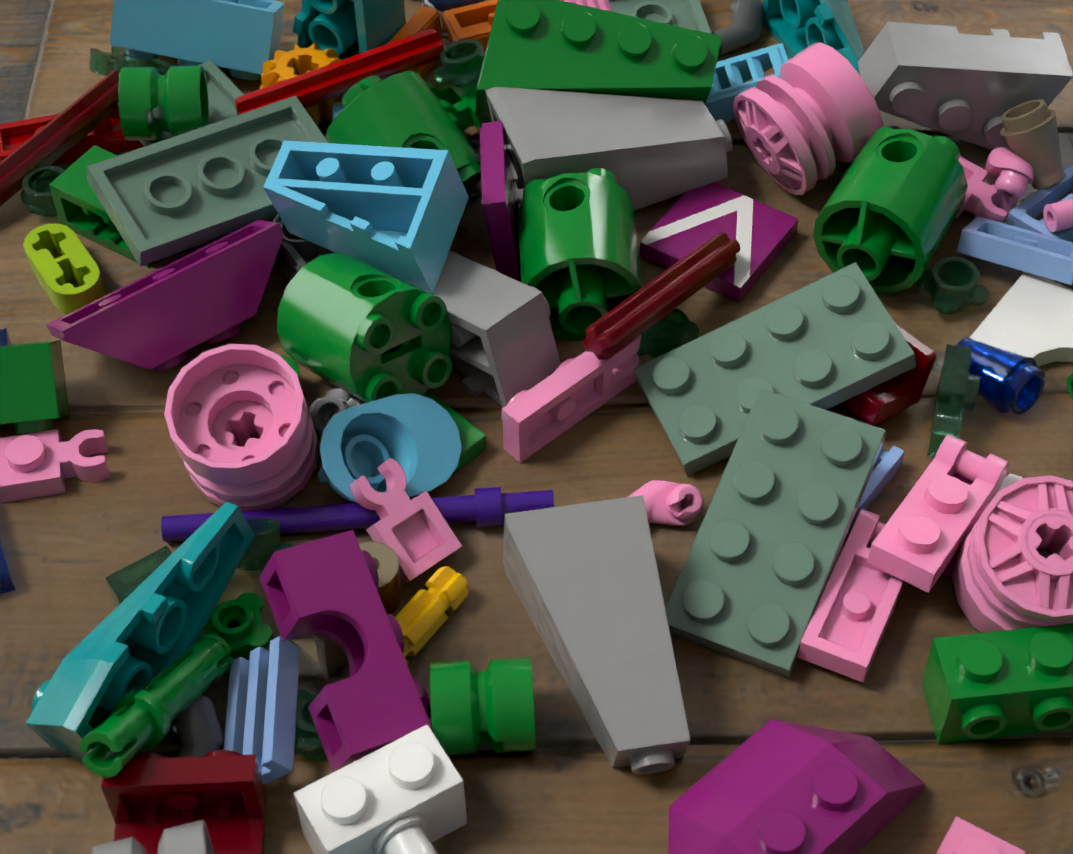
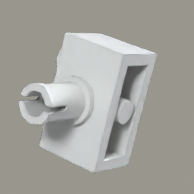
(385, 801)

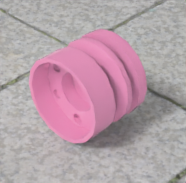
(807, 118)
(242, 427)
(998, 568)

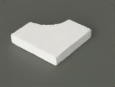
(1032, 321)

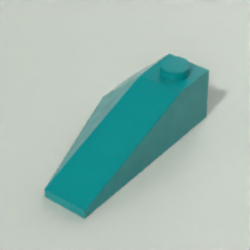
(814, 21)
(141, 633)

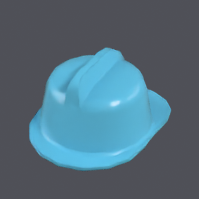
(398, 427)

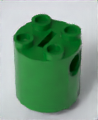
(404, 115)
(892, 207)
(578, 247)
(364, 328)

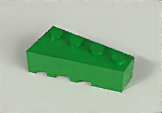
(595, 52)

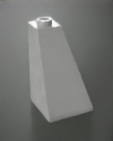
(646, 142)
(602, 615)

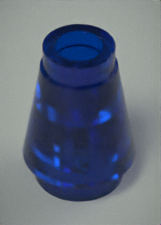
(1006, 378)

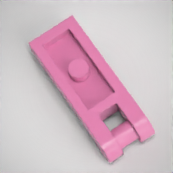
(565, 398)
(937, 514)
(852, 607)

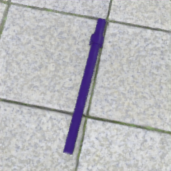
(485, 507)

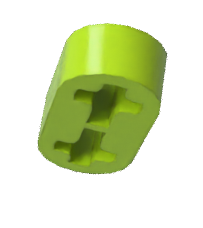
(73, 263)

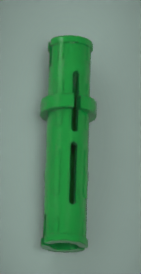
(147, 715)

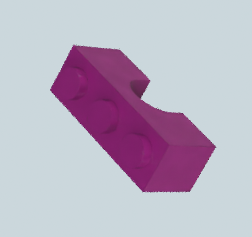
(333, 592)

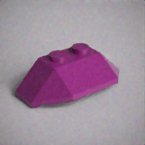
(180, 303)
(793, 794)

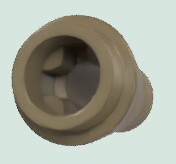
(1033, 135)

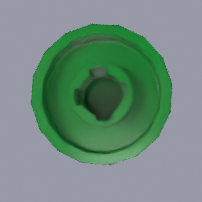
(162, 102)
(483, 705)

